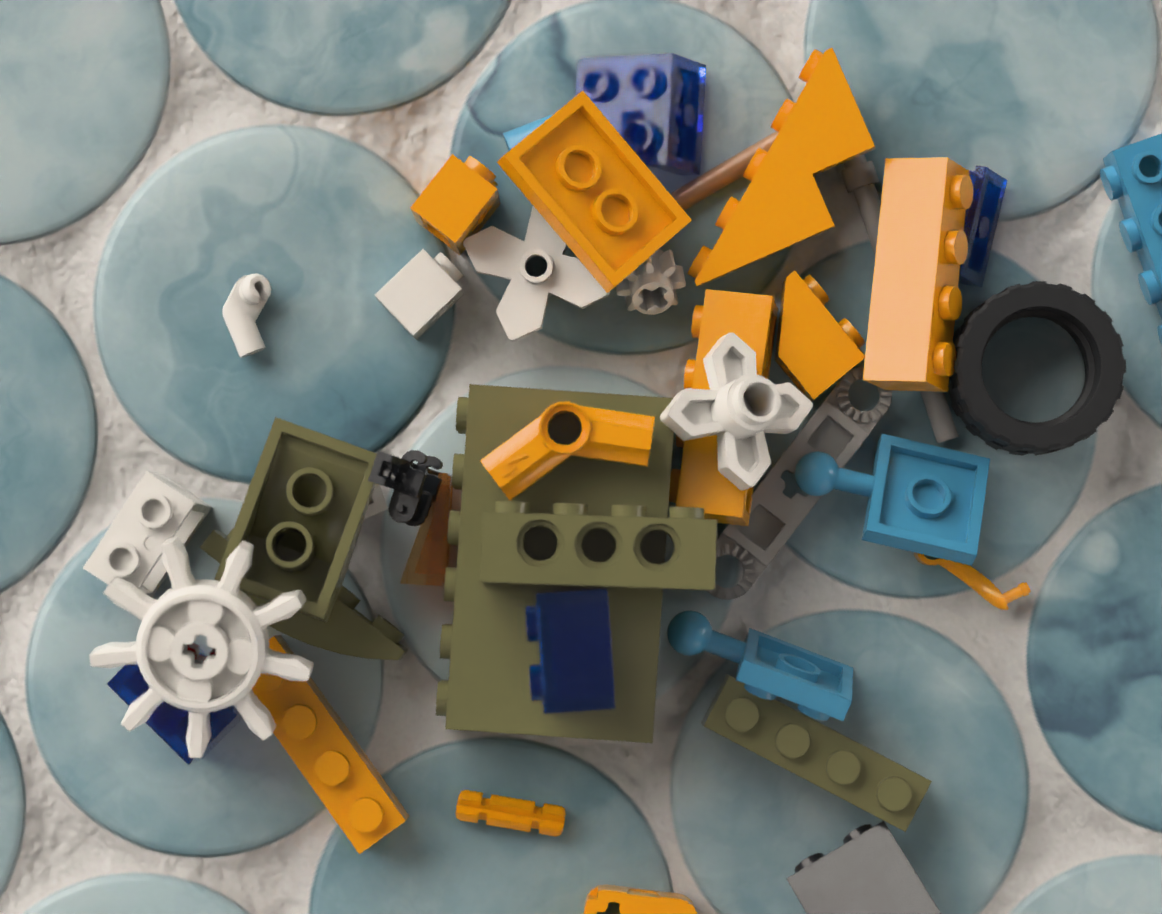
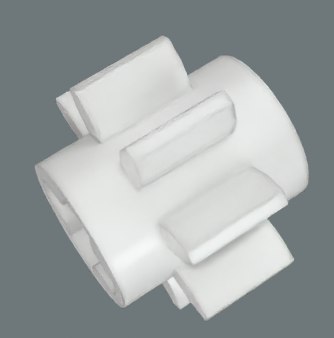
(653, 284)

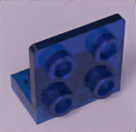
(651, 104)

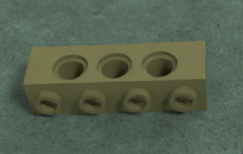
(688, 568)

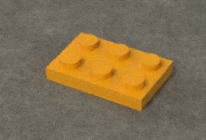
(594, 191)

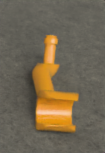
(978, 582)

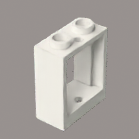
(134, 540)

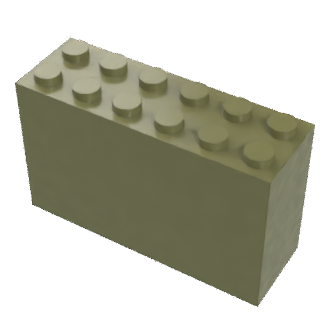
(488, 633)

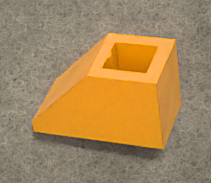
(810, 342)

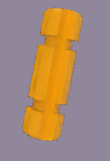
(510, 813)

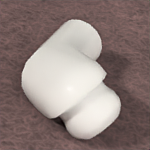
(242, 311)

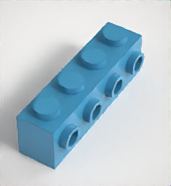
(1135, 180)

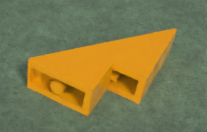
(783, 197)

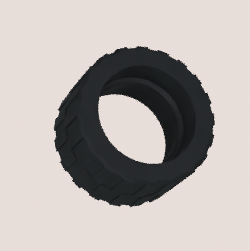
(1099, 348)

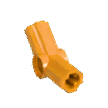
(604, 436)

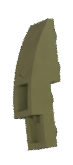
(347, 629)

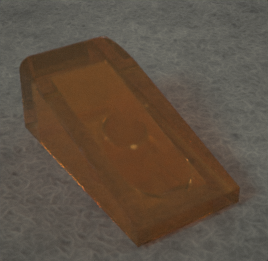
(431, 548)

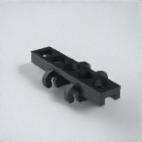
(413, 484)

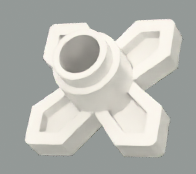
(527, 296)
(737, 411)

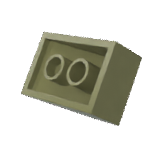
(302, 516)

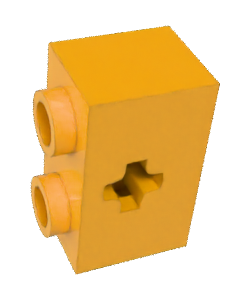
(457, 201)

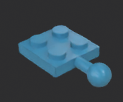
(917, 495)
(770, 666)

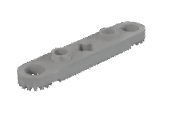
(832, 429)

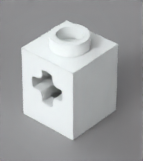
(422, 292)

